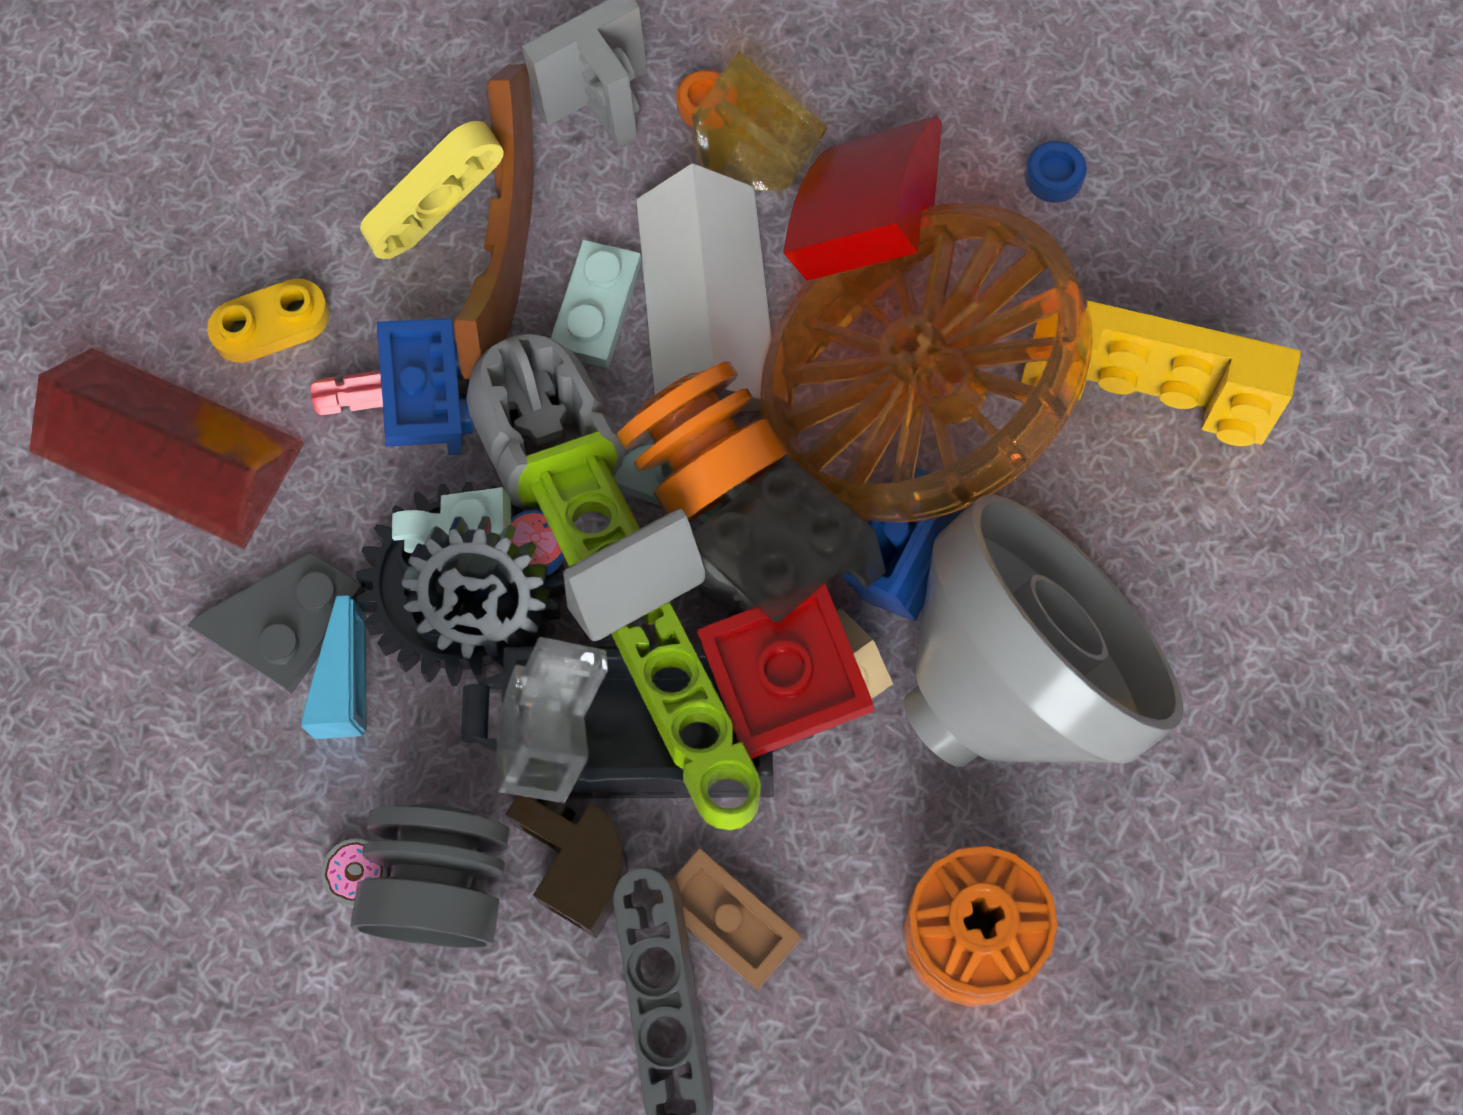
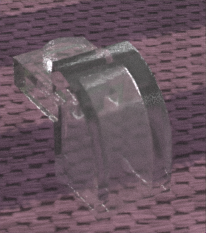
(543, 719)

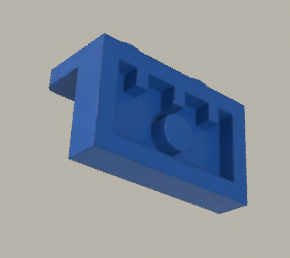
(421, 384)

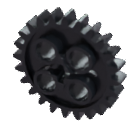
(399, 626)

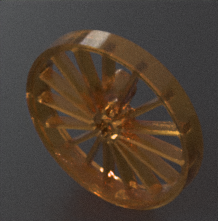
(924, 359)

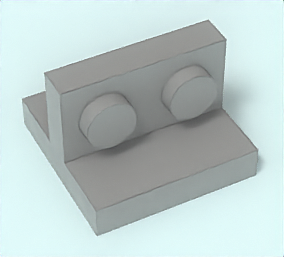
(590, 65)

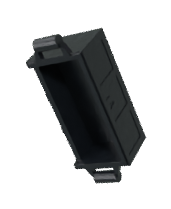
(621, 736)

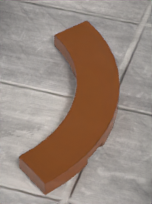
(496, 291)

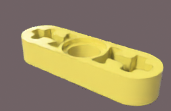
(431, 189)

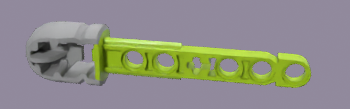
(580, 480)

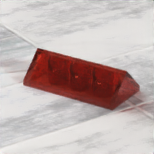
(160, 444)

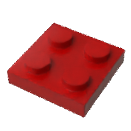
(786, 674)

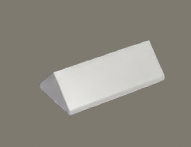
(704, 279)

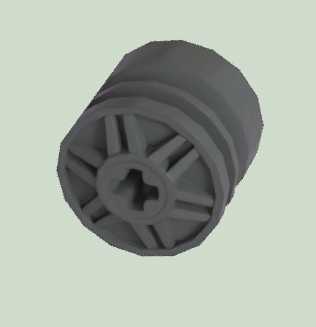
(432, 867)

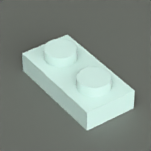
(596, 302)

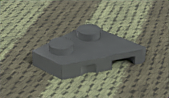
(279, 620)

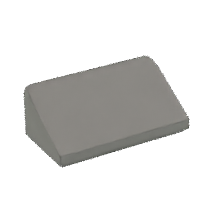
(634, 576)

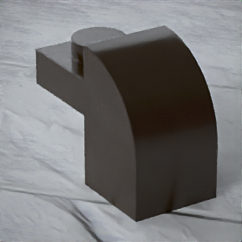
(588, 861)

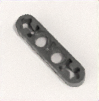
(651, 1002)

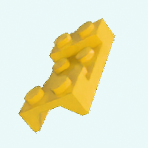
(1187, 366)

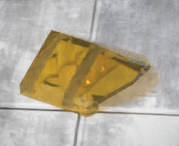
(754, 128)

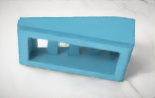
(338, 686)

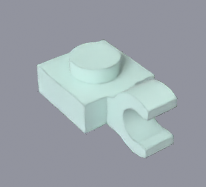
(415, 525)

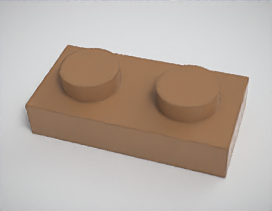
(732, 920)

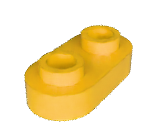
(268, 323)

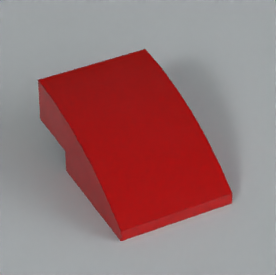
(864, 200)

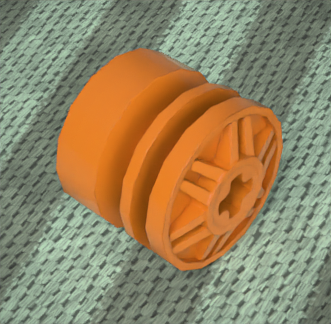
(701, 441)
(961, 962)

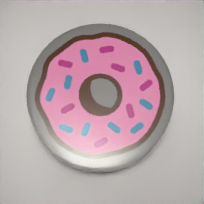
(345, 867)

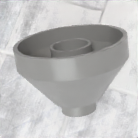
(1032, 650)

